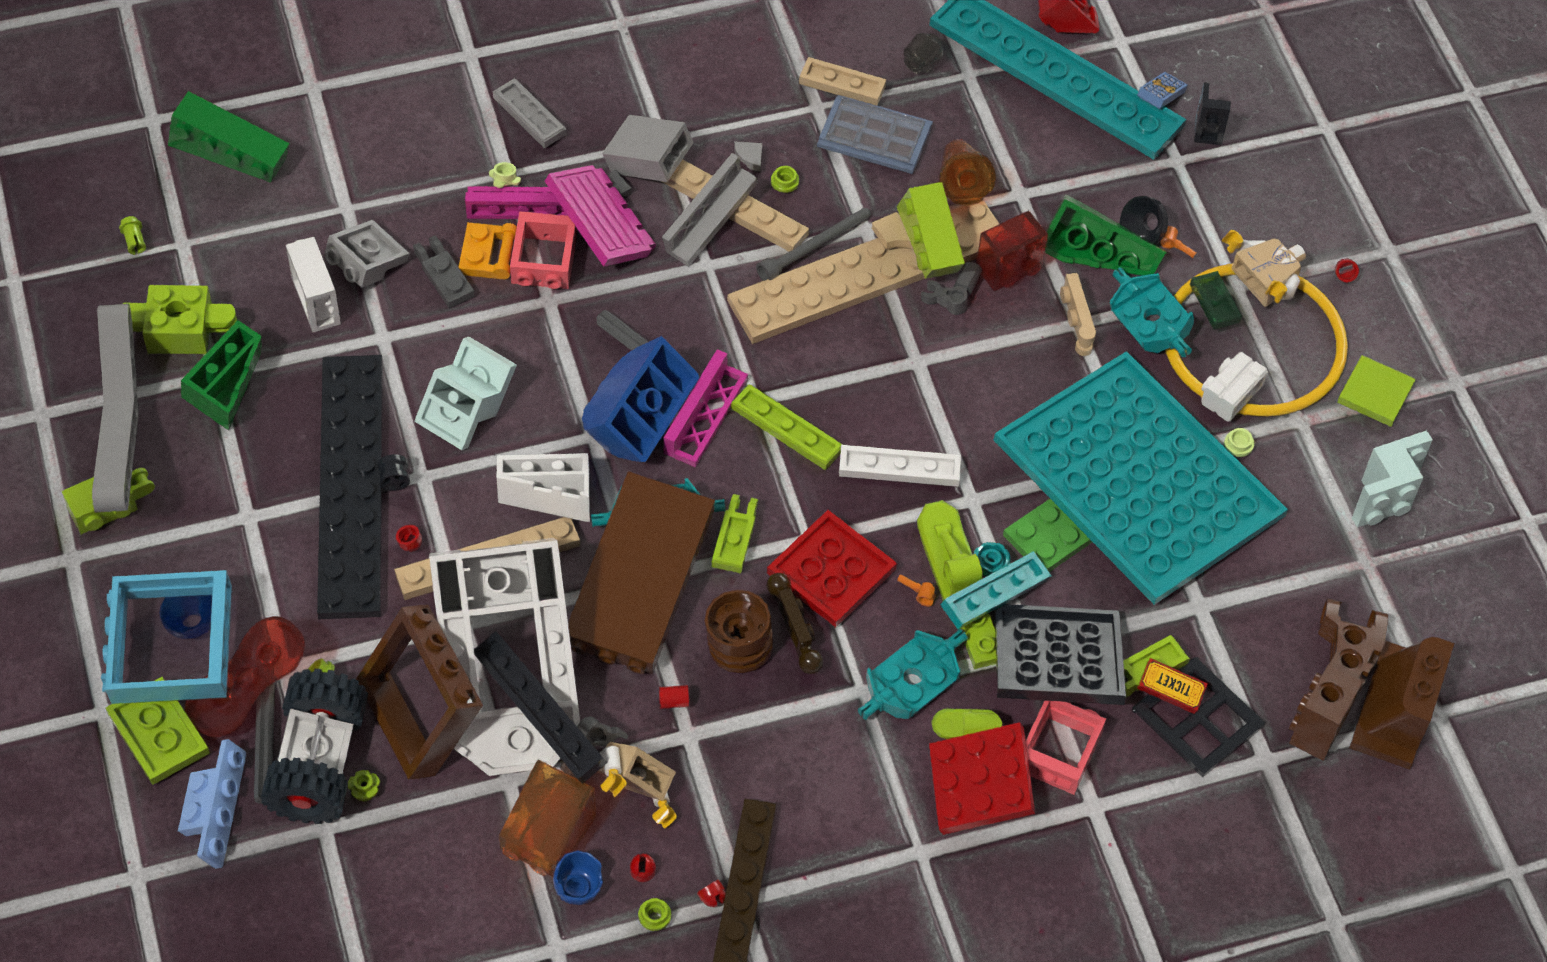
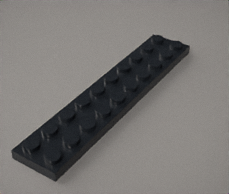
(350, 488)

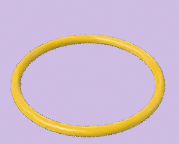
(1287, 407)

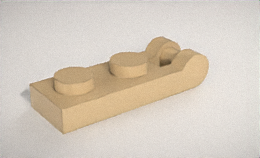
(1078, 314)

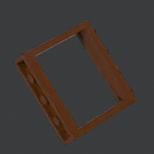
(416, 755)

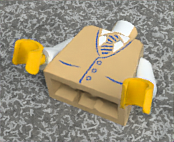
(1266, 267)
(641, 773)

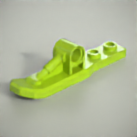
(954, 570)

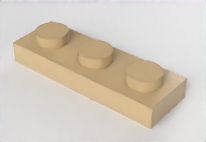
(842, 81)

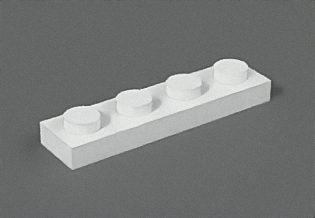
(900, 465)

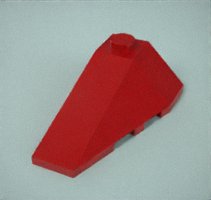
(1069, 16)

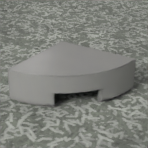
(749, 154)

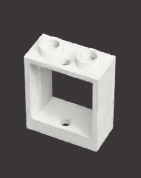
(313, 284)

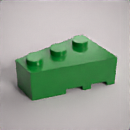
(223, 374)

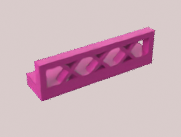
(507, 202)
(697, 402)

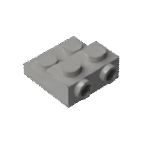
(364, 253)

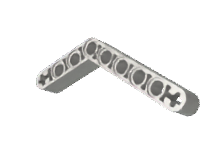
(119, 410)

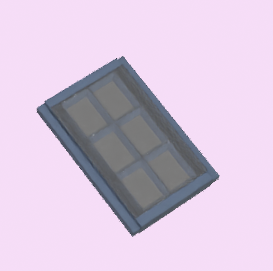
(875, 134)

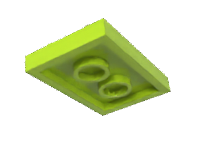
(158, 736)

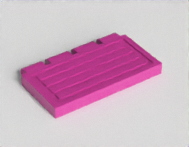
(600, 214)

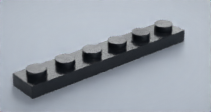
(539, 707)

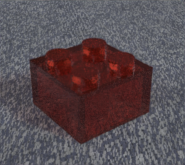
(1012, 250)

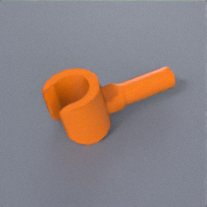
(1170, 240)
(925, 591)

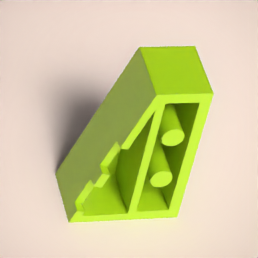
(931, 230)

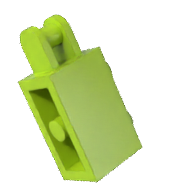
(80, 501)

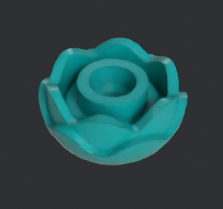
(994, 552)

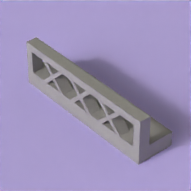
(709, 211)

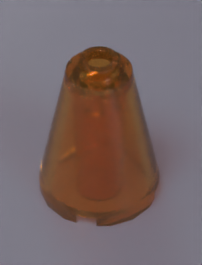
(966, 173)

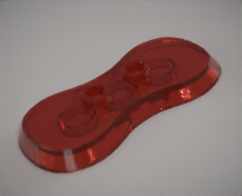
(264, 656)

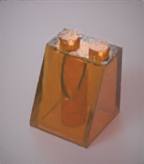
(547, 818)

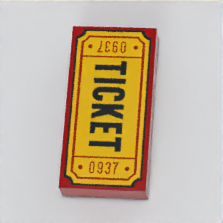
(1172, 686)

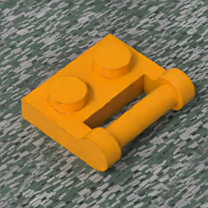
(478, 250)

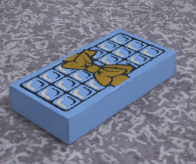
(1162, 90)

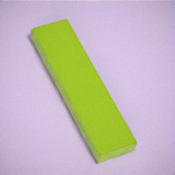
(787, 426)

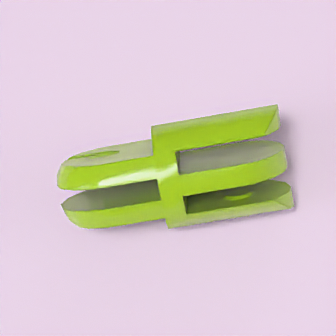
(960, 722)

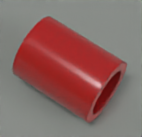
(674, 696)

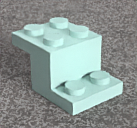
(465, 393)
(1391, 479)

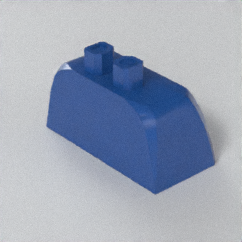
(639, 400)

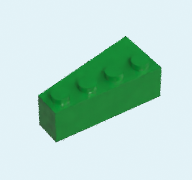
(225, 138)

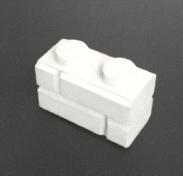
(1233, 386)

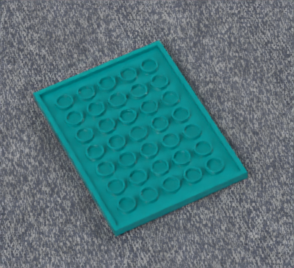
(1140, 476)

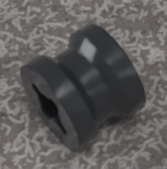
(393, 472)

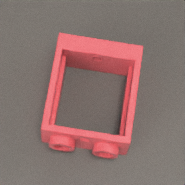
(549, 228)
(1055, 771)

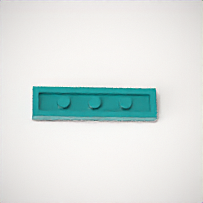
(995, 590)

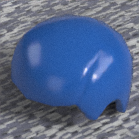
(578, 878)

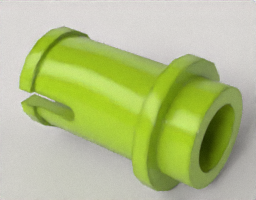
(131, 229)

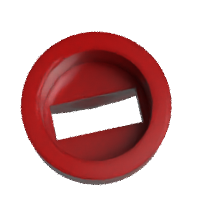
(1349, 274)
(405, 538)
(650, 868)
(711, 893)

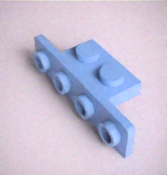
(212, 803)

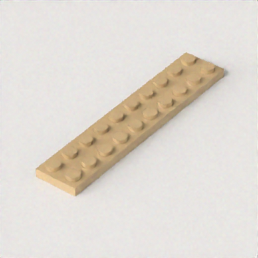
(843, 280)

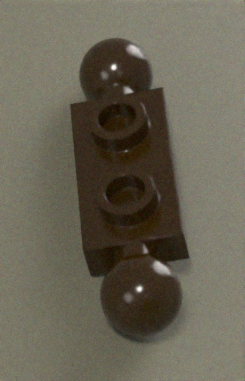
(801, 634)

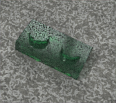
(1215, 300)

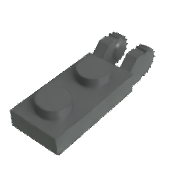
(444, 273)

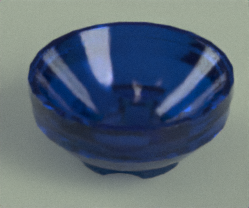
(176, 609)

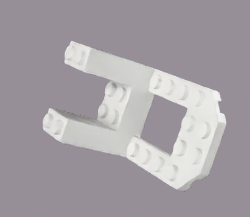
(498, 582)

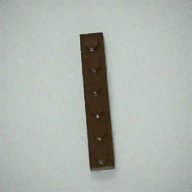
(745, 881)

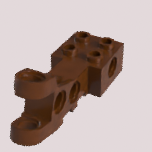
(1352, 654)

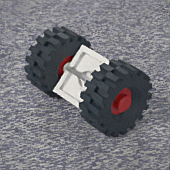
(312, 756)

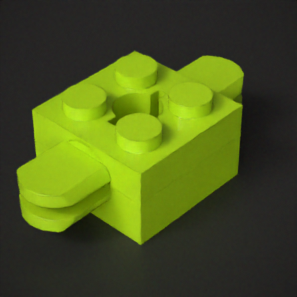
(182, 332)

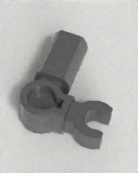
(954, 298)
(597, 734)

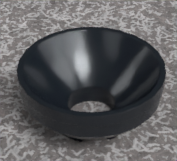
(1135, 217)

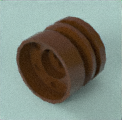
(739, 631)

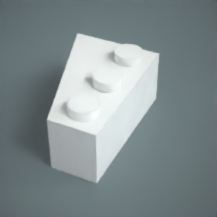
(546, 483)

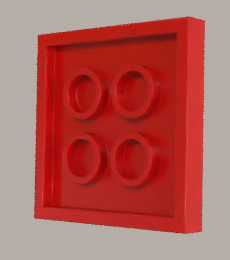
(833, 568)
(981, 778)

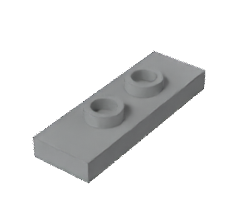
(529, 113)

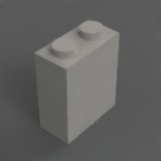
(648, 148)

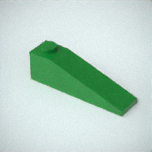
(1092, 239)

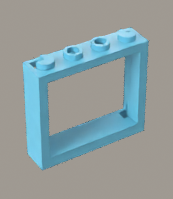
(167, 585)

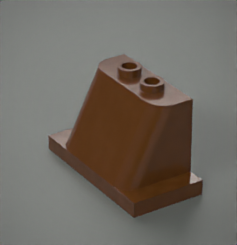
(1401, 700)

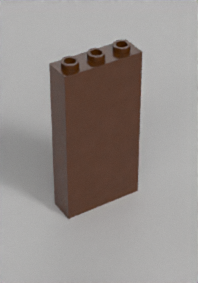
(639, 573)

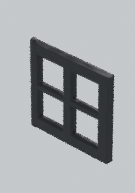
(1174, 736)

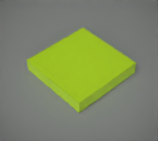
(1376, 390)

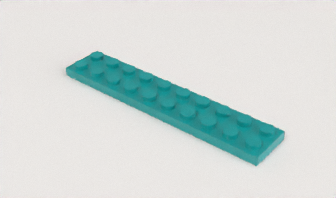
(1058, 74)

